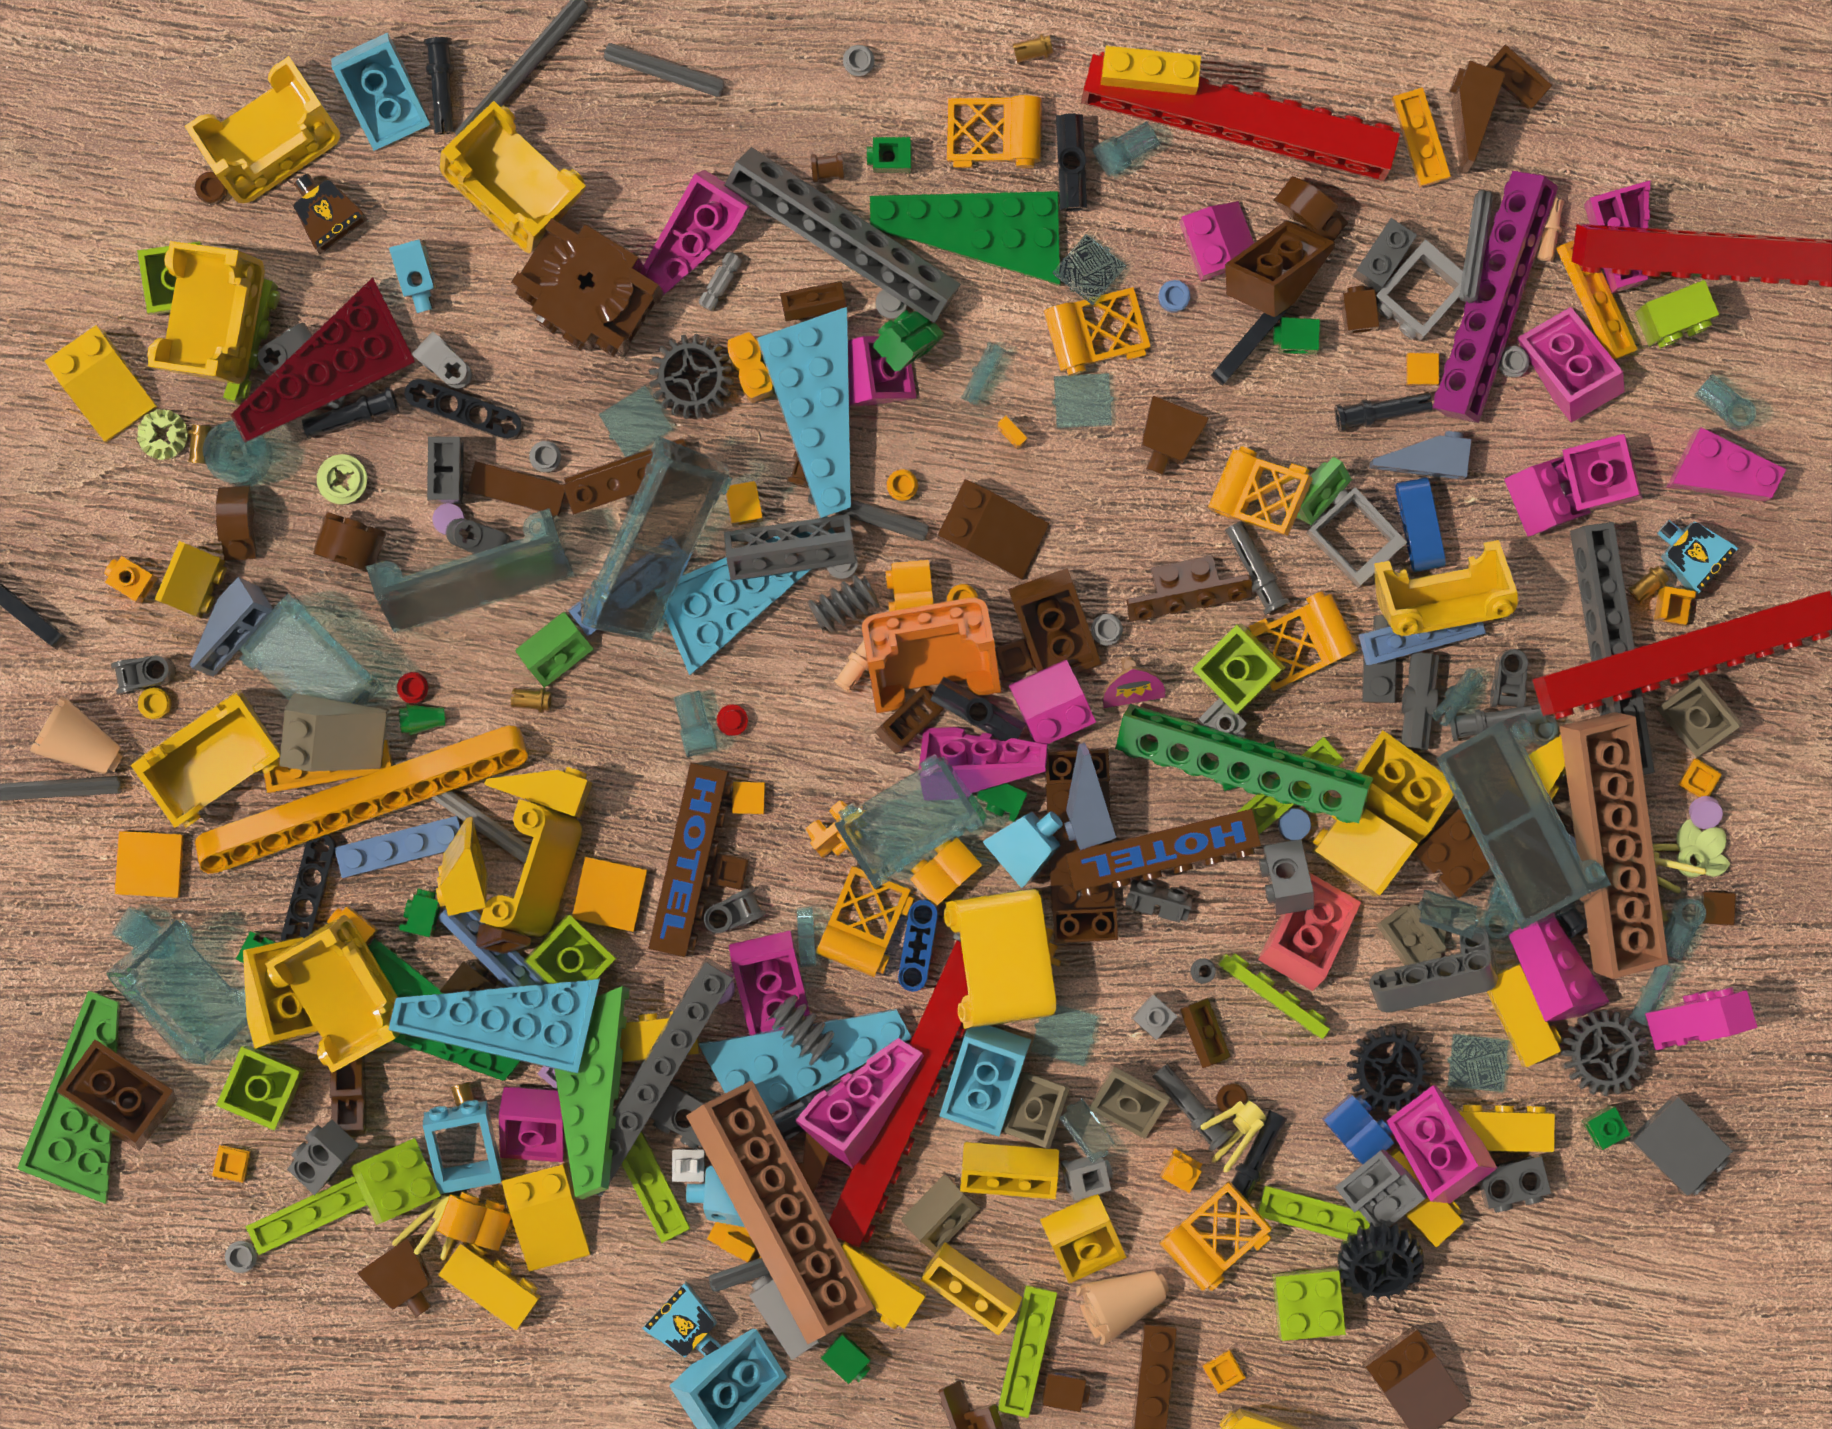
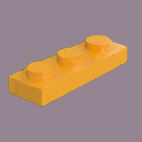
(1421, 137)

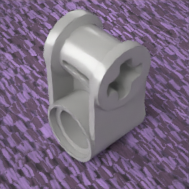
(440, 359)

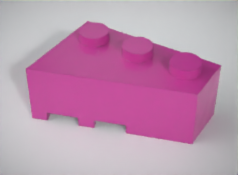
(1621, 208)
(1725, 469)
(1556, 972)
(1702, 1018)

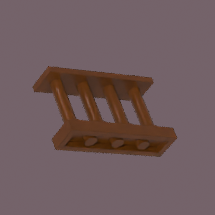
(608, 481)

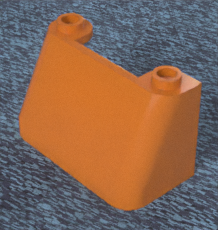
(926, 643)

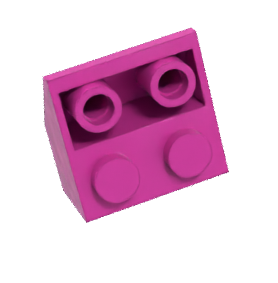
(1543, 496)

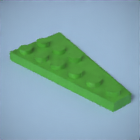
(590, 1095)
(65, 1141)

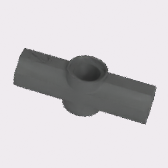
(1419, 700)

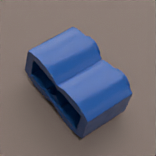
(1358, 1129)

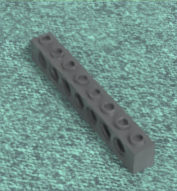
(842, 234)
(1608, 616)
(666, 1058)

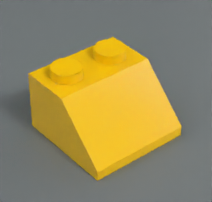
(191, 580)
(1083, 1238)

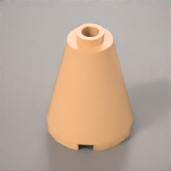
(76, 740)
(1120, 1302)

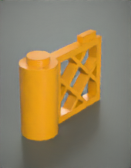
(1020, 131)
(1072, 337)
(1242, 478)
(1326, 629)
(859, 948)
(1197, 1255)

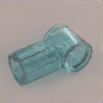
(1119, 152)
(1722, 400)
(696, 731)
(1680, 932)

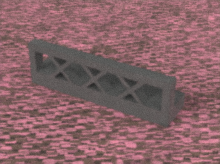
(789, 552)

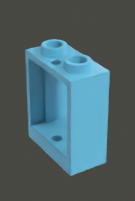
(465, 1175)

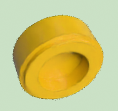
(154, 703)

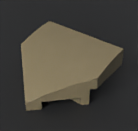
(1410, 938)

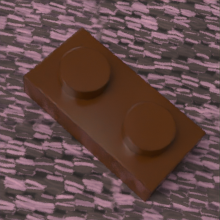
(1520, 78)
(813, 301)
(1205, 1033)

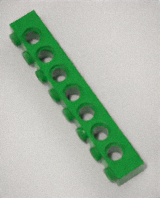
(1258, 757)

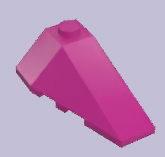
(696, 228)
(984, 760)
(856, 1108)

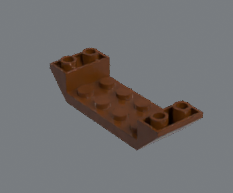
(1073, 915)

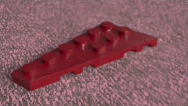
(339, 358)

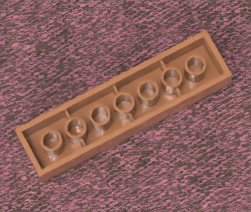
(1616, 833)
(779, 1212)

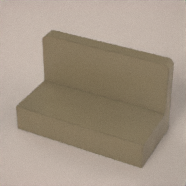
(939, 1214)

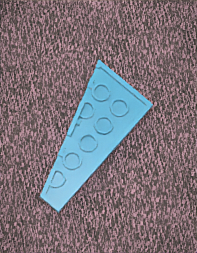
(812, 388)
(712, 609)
(521, 1023)
(785, 1075)

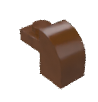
(1311, 208)
(235, 522)

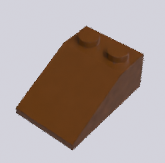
(1472, 105)
(1276, 268)
(992, 529)
(1054, 622)
(117, 1094)
(1415, 1382)

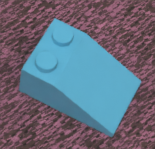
(380, 91)
(985, 1078)
(728, 1382)

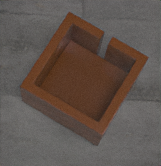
(1454, 853)

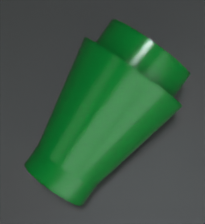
(420, 718)

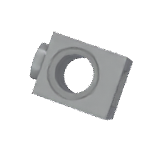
(1154, 1017)

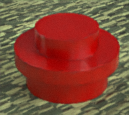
(412, 687)
(732, 720)

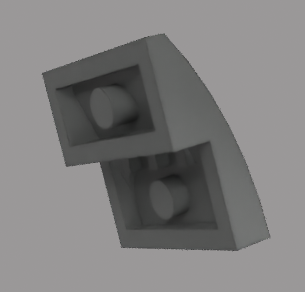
(1381, 1190)

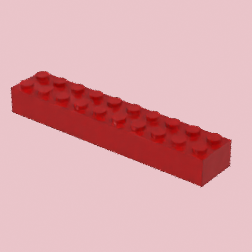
(1255, 123)

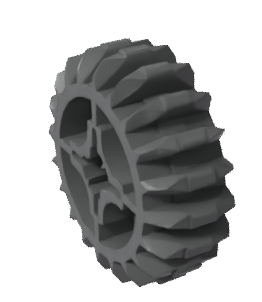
(705, 375)
(1631, 1045)

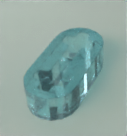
(806, 936)

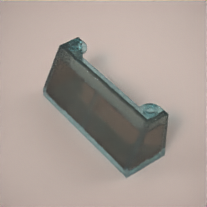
(655, 541)
(475, 579)
(1519, 824)

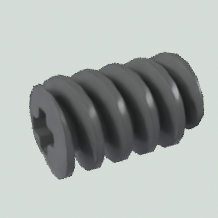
(843, 603)
(802, 1029)

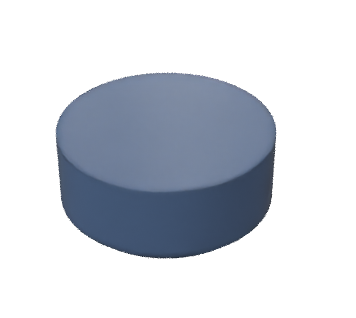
(1174, 296)
(1294, 824)

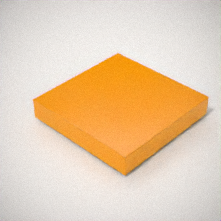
(149, 864)
(609, 894)

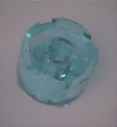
(239, 471)

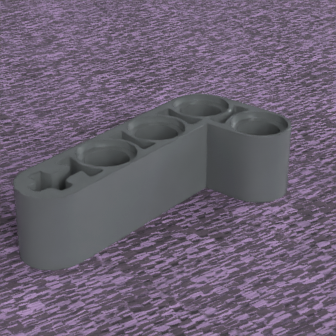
(1439, 978)

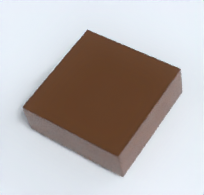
(1013, 658)
(730, 871)
(1719, 908)

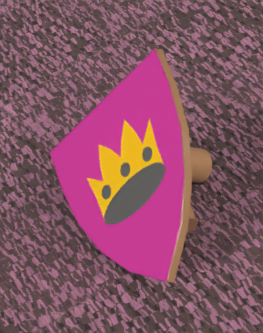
(1132, 686)

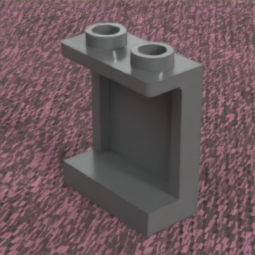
(1682, 1146)

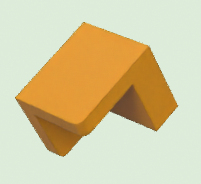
(744, 504)
(1673, 605)

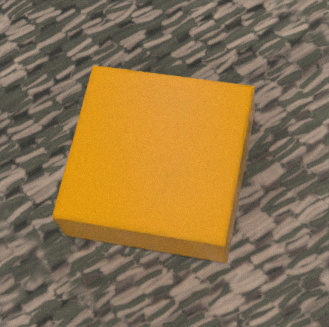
(1422, 369)
(1011, 432)
(1699, 779)
(748, 798)
(231, 1163)
(1223, 1371)

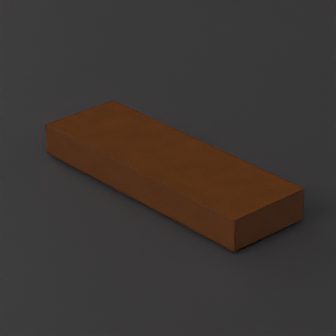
(516, 488)

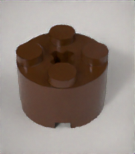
(348, 542)

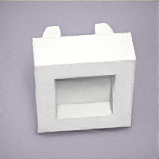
(688, 1165)

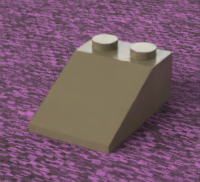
(331, 735)

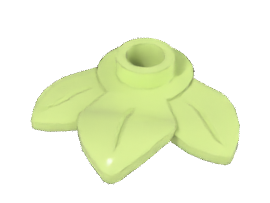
(1704, 847)

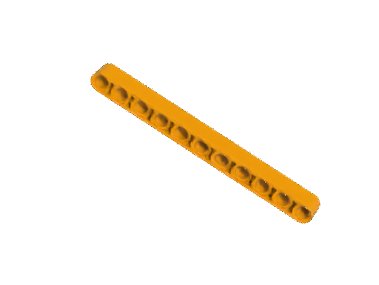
(360, 799)

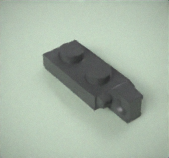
(1379, 678)

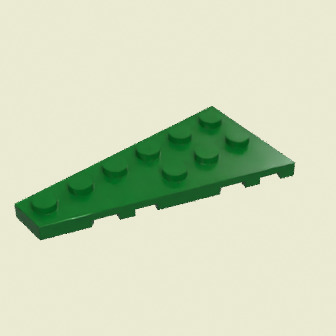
(992, 228)
(409, 982)

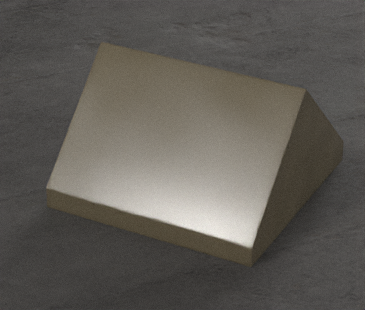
(1699, 715)
(1129, 1102)
(1035, 1109)

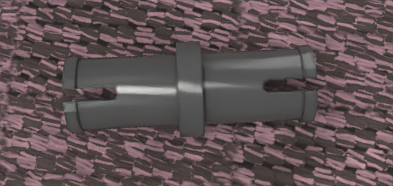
(1211, 971)

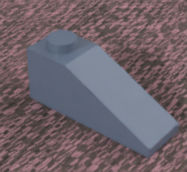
(1436, 457)
(230, 625)
(1086, 806)

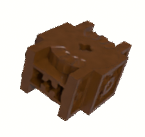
(587, 316)

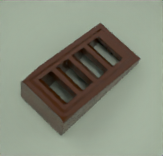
(891, 738)
(500, 939)

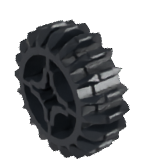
(1395, 1054)
(1381, 1266)

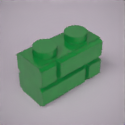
(907, 339)

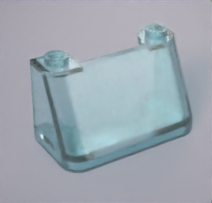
(305, 657)
(909, 819)
(180, 993)

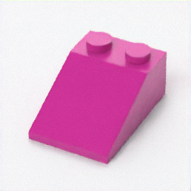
(1572, 364)
(765, 977)
(1440, 1146)

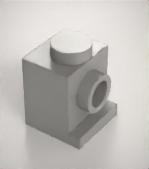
(1220, 710)
(1092, 1184)

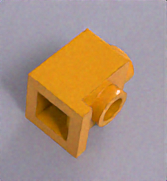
(140, 582)
(1181, 1170)

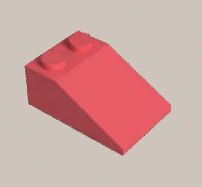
(1309, 940)

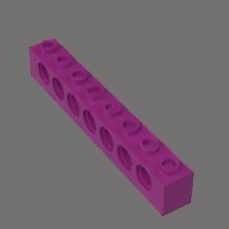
(1499, 312)

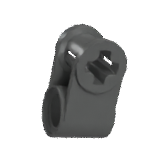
(283, 347)
(479, 537)
(136, 674)
(1509, 682)
(736, 911)

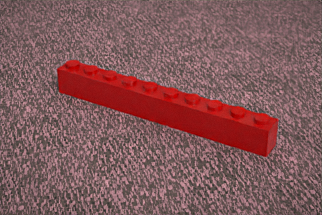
(1703, 254)
(1684, 654)
(878, 1166)

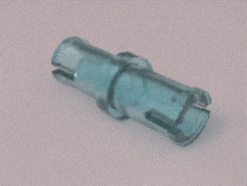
(983, 374)
(1457, 697)
(1652, 993)

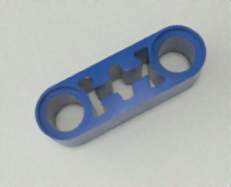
(1420, 524)
(926, 939)

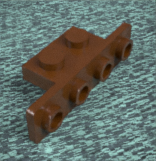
(1187, 587)
(959, 1414)

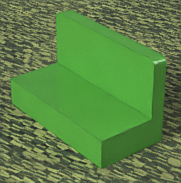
(1326, 485)
(554, 649)

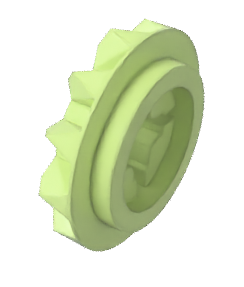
(176, 435)
(327, 476)

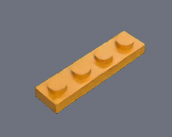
(1599, 306)
(287, 778)

